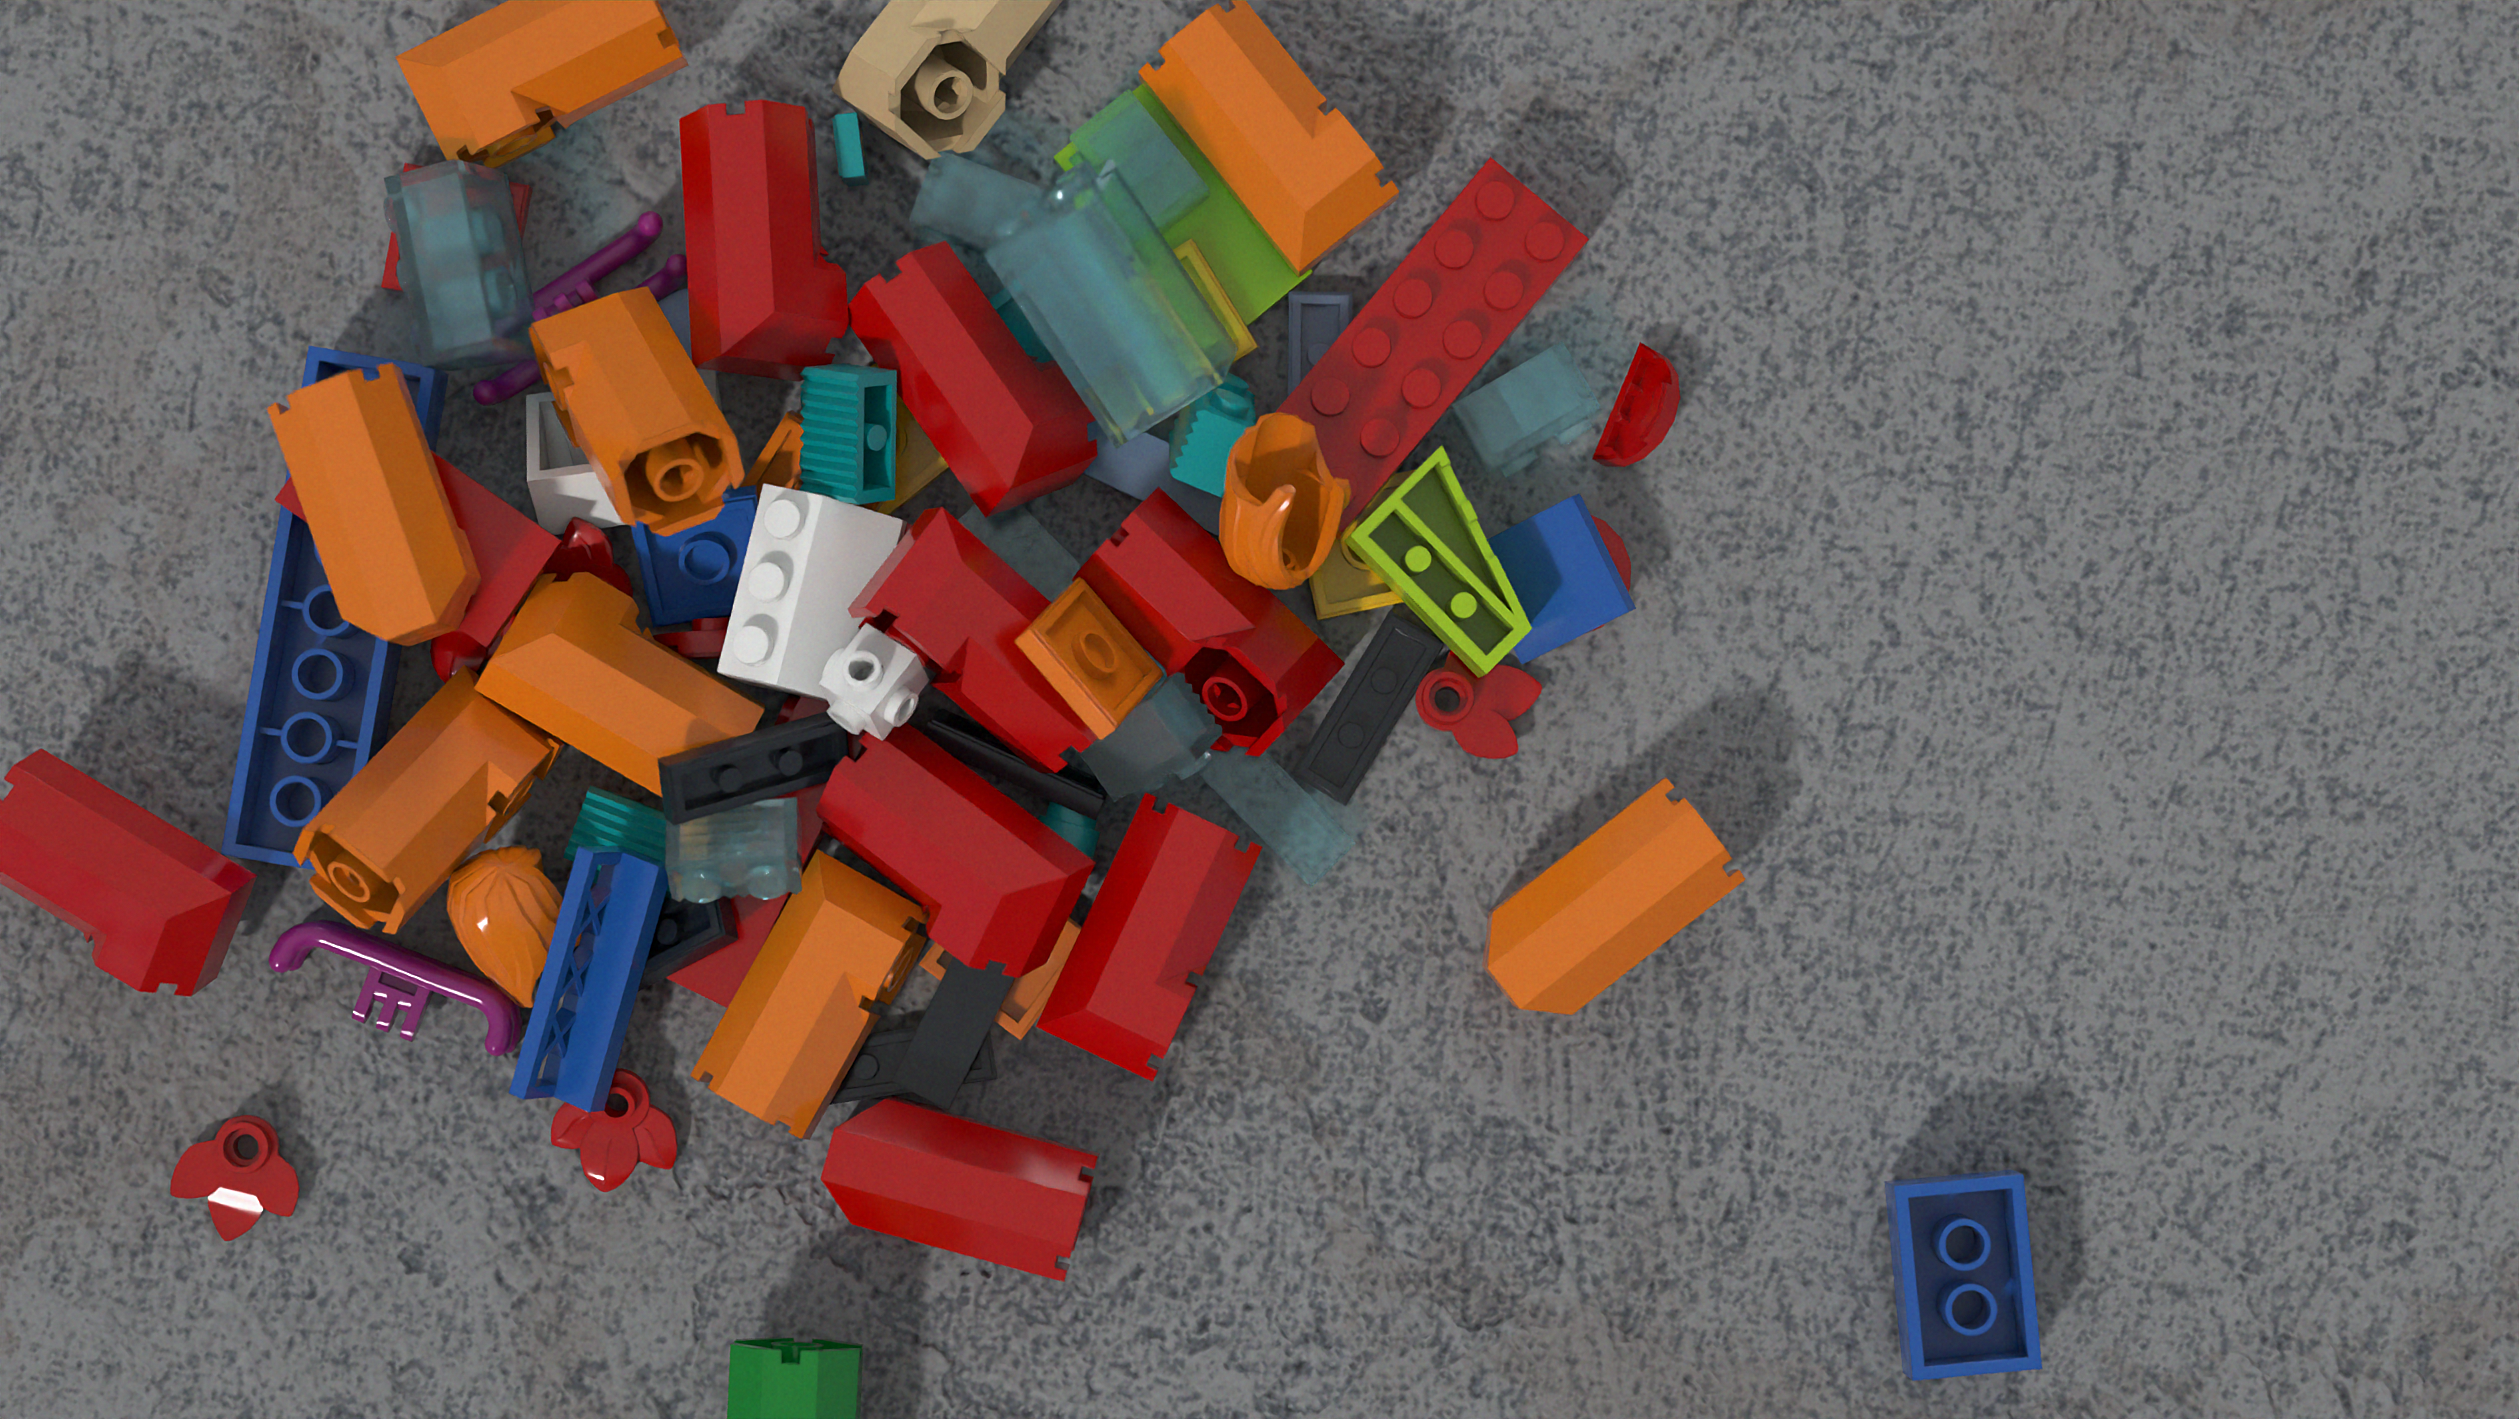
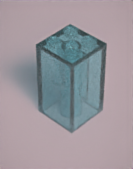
(1110, 300)

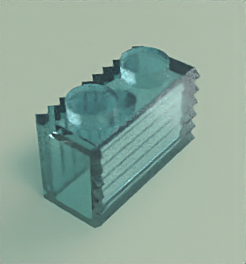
(1158, 737)
(737, 853)

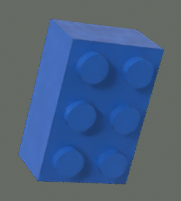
(1963, 1275)

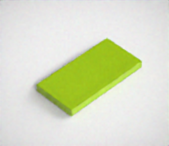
(1225, 234)

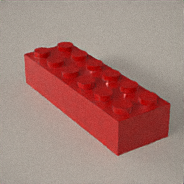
(1432, 330)

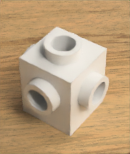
(872, 683)

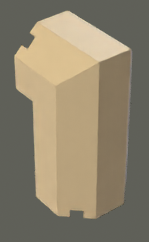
(935, 68)

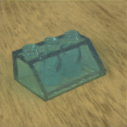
(461, 265)

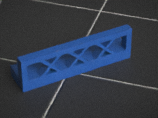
(597, 977)

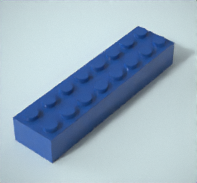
(316, 680)

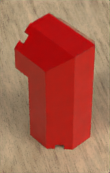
(753, 243)
(985, 404)
(961, 617)
(1204, 620)
(958, 847)
(119, 875)
(1146, 934)
(960, 1185)

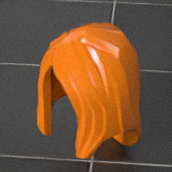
(1279, 503)
(505, 916)

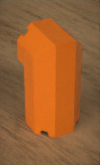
(530, 63)
(1266, 134)
(638, 410)
(377, 506)
(604, 686)
(424, 804)
(1606, 904)
(812, 996)

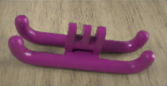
(577, 288)
(401, 981)

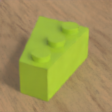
(1442, 566)

